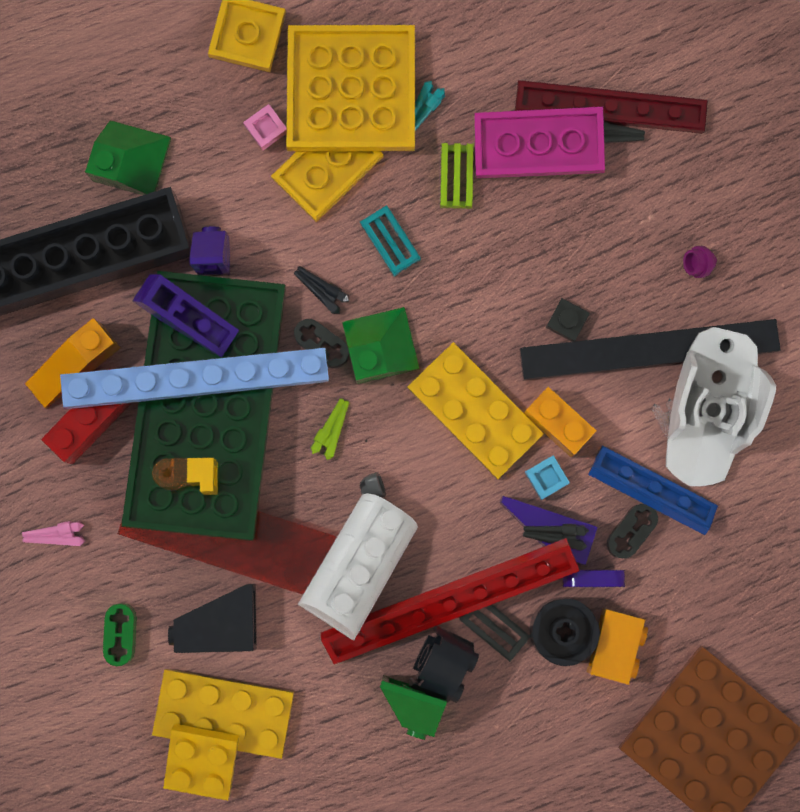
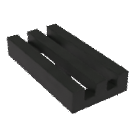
(516, 645)

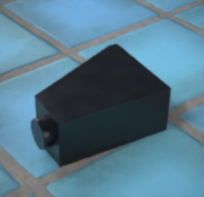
(218, 626)

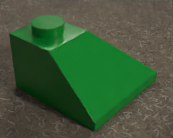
(128, 158)
(380, 345)
(413, 707)

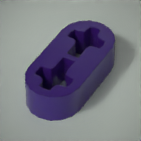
(595, 578)

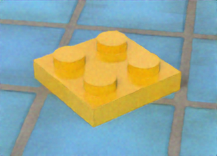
(247, 33)
(201, 762)

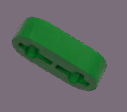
(111, 634)

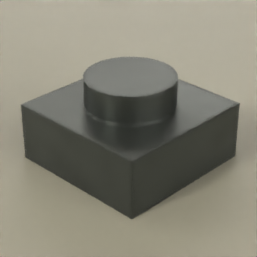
(567, 320)

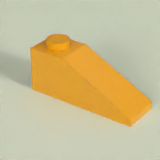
(78, 354)

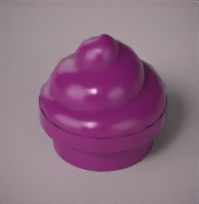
(699, 262)

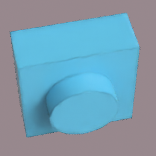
(547, 477)

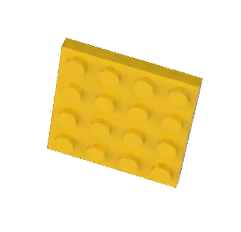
(351, 88)

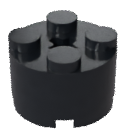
(574, 647)
(443, 665)

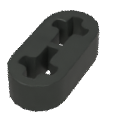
(326, 337)
(638, 536)

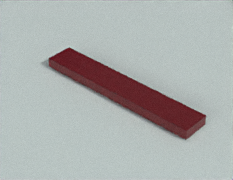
(618, 106)

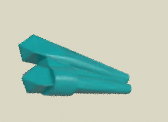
(427, 102)

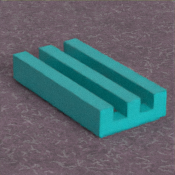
(404, 263)

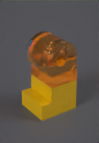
(180, 472)

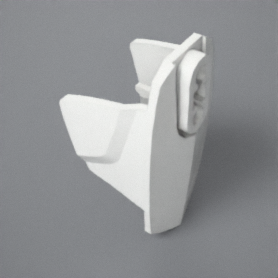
(720, 418)

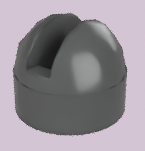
(373, 485)

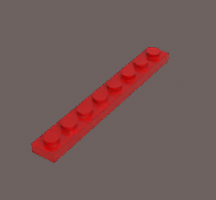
(454, 600)

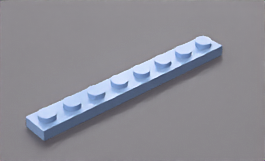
(193, 378)

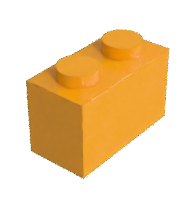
(559, 422)
(617, 647)

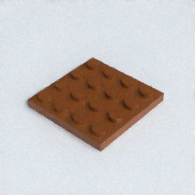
(711, 737)

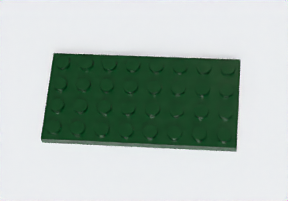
(215, 426)

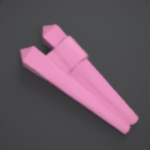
(60, 535)

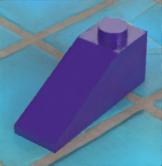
(185, 314)
(534, 516)

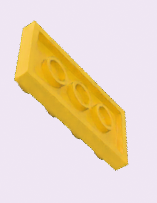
(475, 410)
(226, 706)

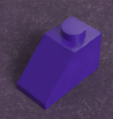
(210, 252)

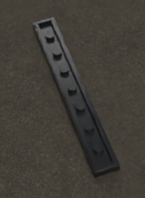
(633, 350)

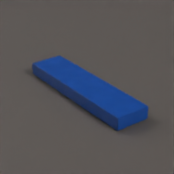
(653, 490)

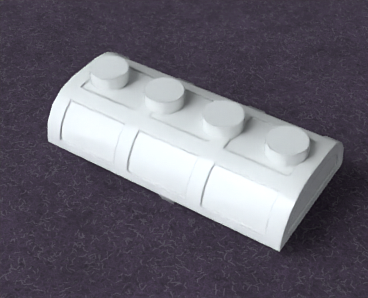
(359, 564)

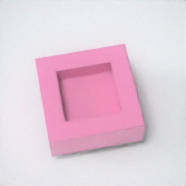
(265, 127)

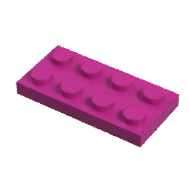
(539, 142)

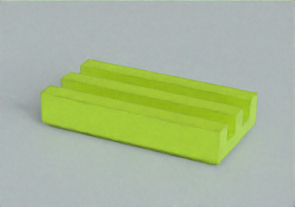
(457, 149)

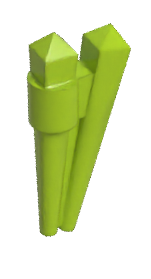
(330, 433)

